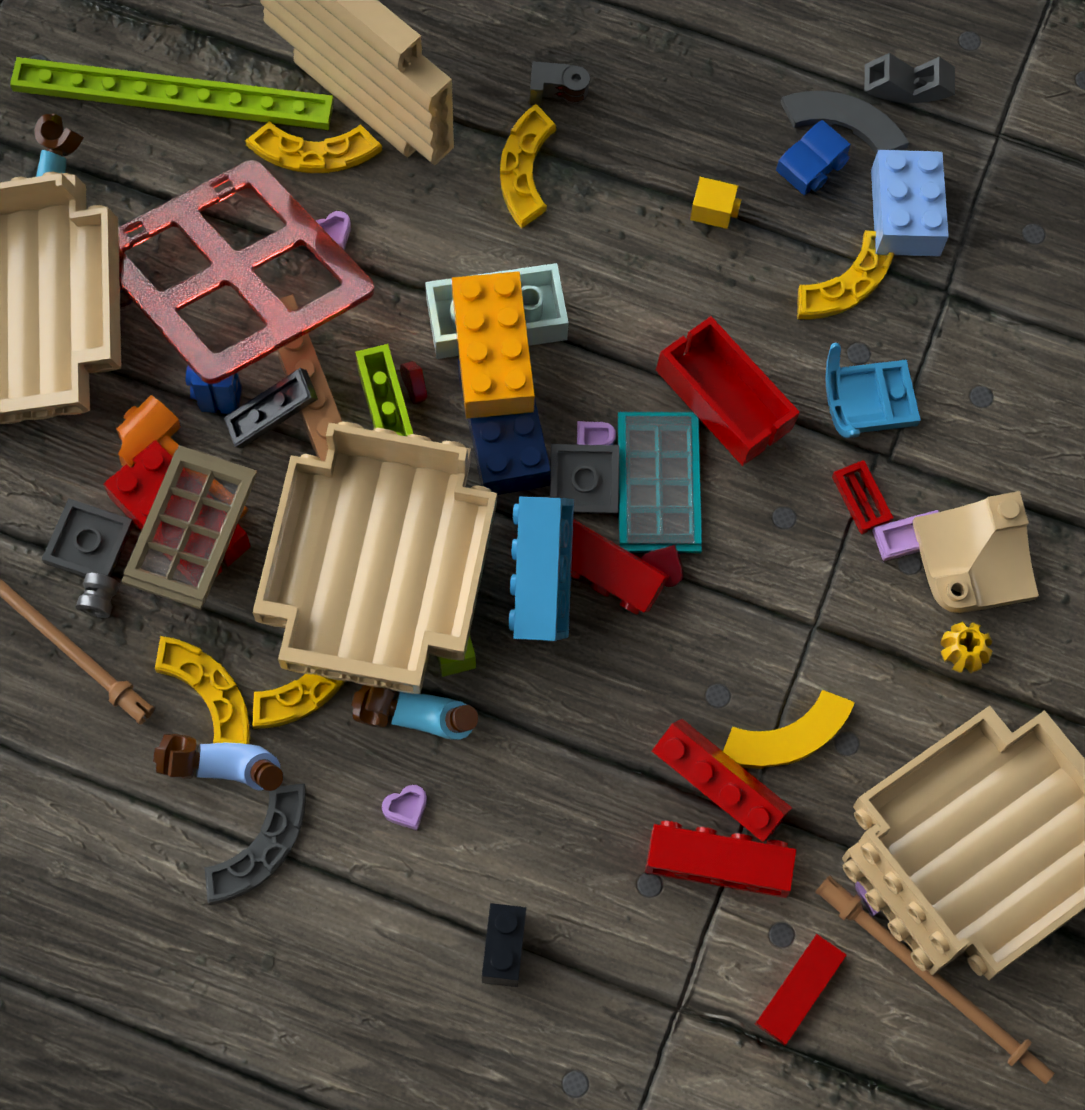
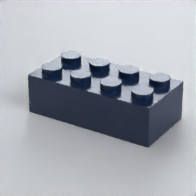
(509, 451)

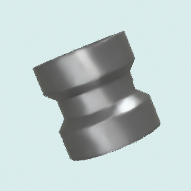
(97, 595)

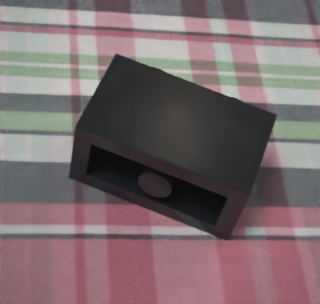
(503, 945)

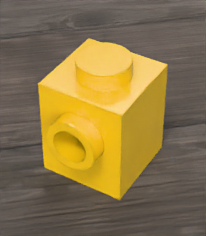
(715, 203)

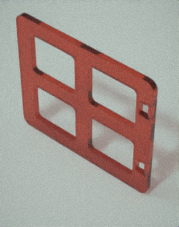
(236, 270)

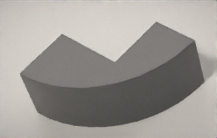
(899, 82)

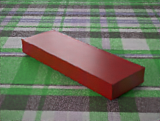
(800, 989)

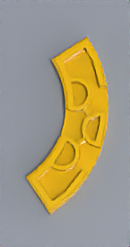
(313, 157)
(517, 165)
(850, 288)
(211, 683)
(292, 700)
(793, 741)

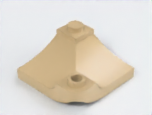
(978, 553)

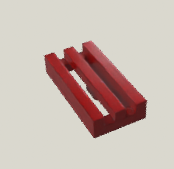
(862, 468)

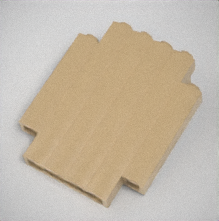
(371, 67)
(55, 296)
(376, 557)
(976, 843)

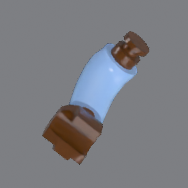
(228, 761)

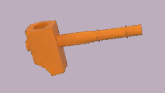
(143, 426)

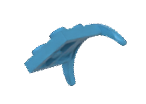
(869, 396)

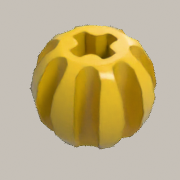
(974, 641)

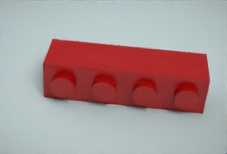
(615, 570)
(721, 779)
(720, 860)

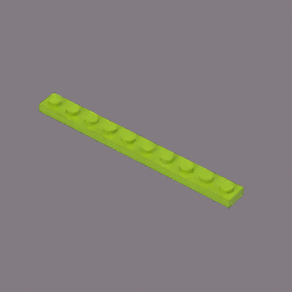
(172, 93)

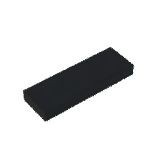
(271, 408)

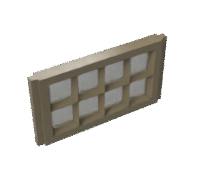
(189, 527)

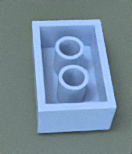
(909, 203)

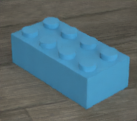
(542, 568)

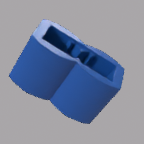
(813, 158)

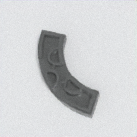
(848, 111)
(265, 853)

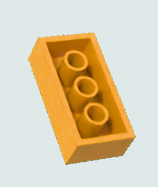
(493, 345)

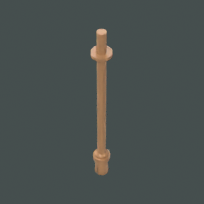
(120, 692)
(852, 909)

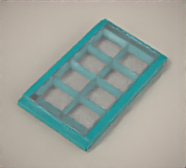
(659, 481)

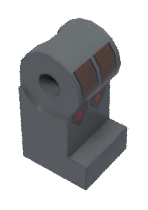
(558, 81)

